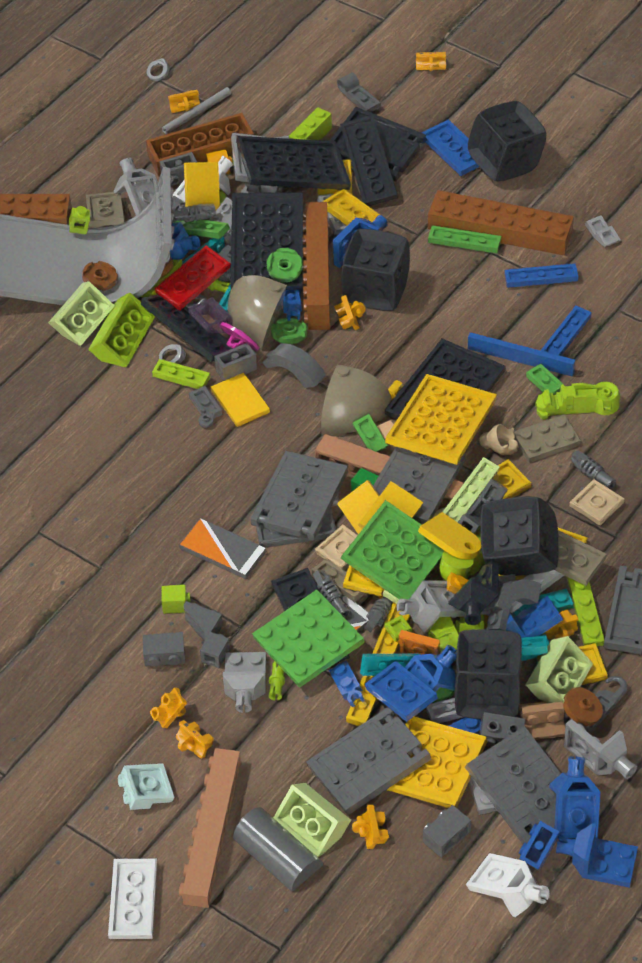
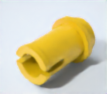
(394, 388)

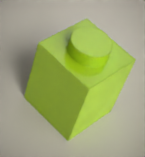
(174, 598)

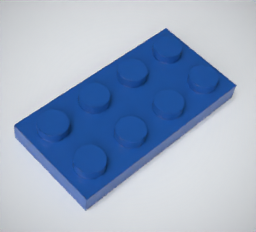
(451, 146)

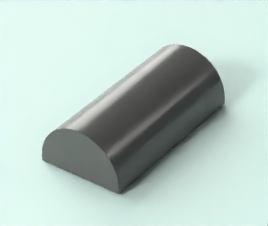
(276, 848)

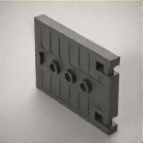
(420, 476)
(299, 495)
(625, 618)
(368, 760)
(517, 782)

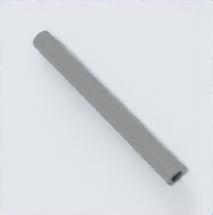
(196, 110)

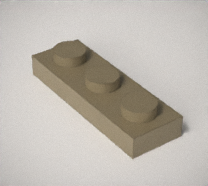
(338, 576)

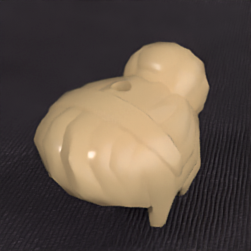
(500, 440)

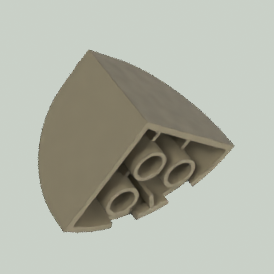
(256, 306)
(350, 397)

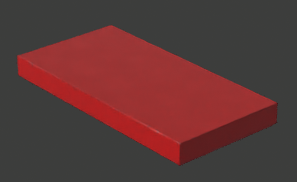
(193, 277)

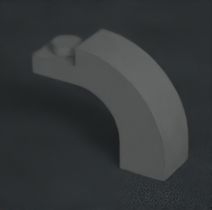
(296, 361)
(472, 519)
(522, 591)

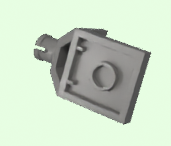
(138, 184)
(429, 604)
(244, 678)
(599, 757)

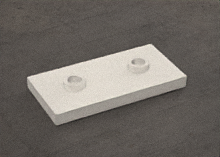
(132, 899)

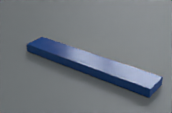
(521, 354)

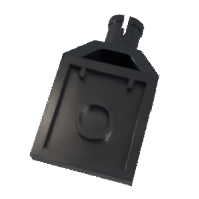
(477, 593)

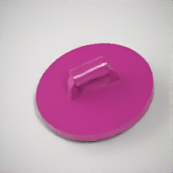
(238, 335)

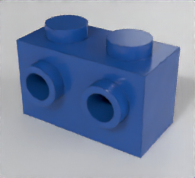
(539, 846)

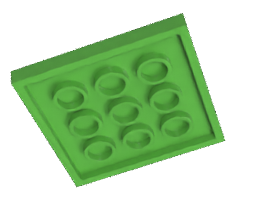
(393, 552)
(308, 638)

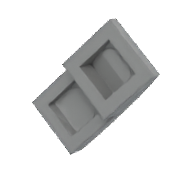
(601, 232)

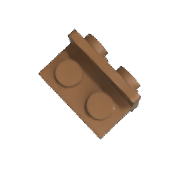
(543, 719)

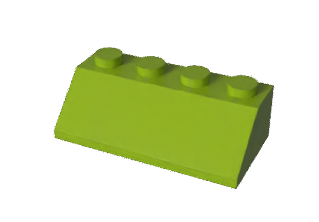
(122, 331)

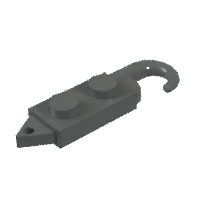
(608, 699)

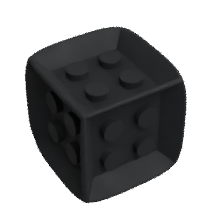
(506, 141)
(376, 269)
(520, 535)
(488, 673)

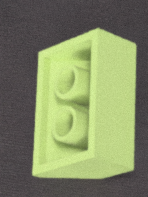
(81, 313)
(559, 671)
(311, 818)

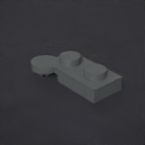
(205, 405)

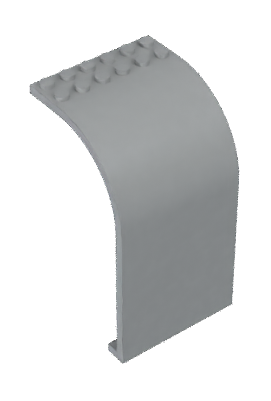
(47, 261)

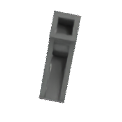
(207, 625)

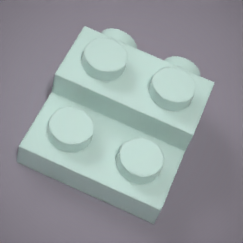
(145, 785)

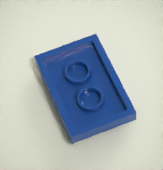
(401, 691)

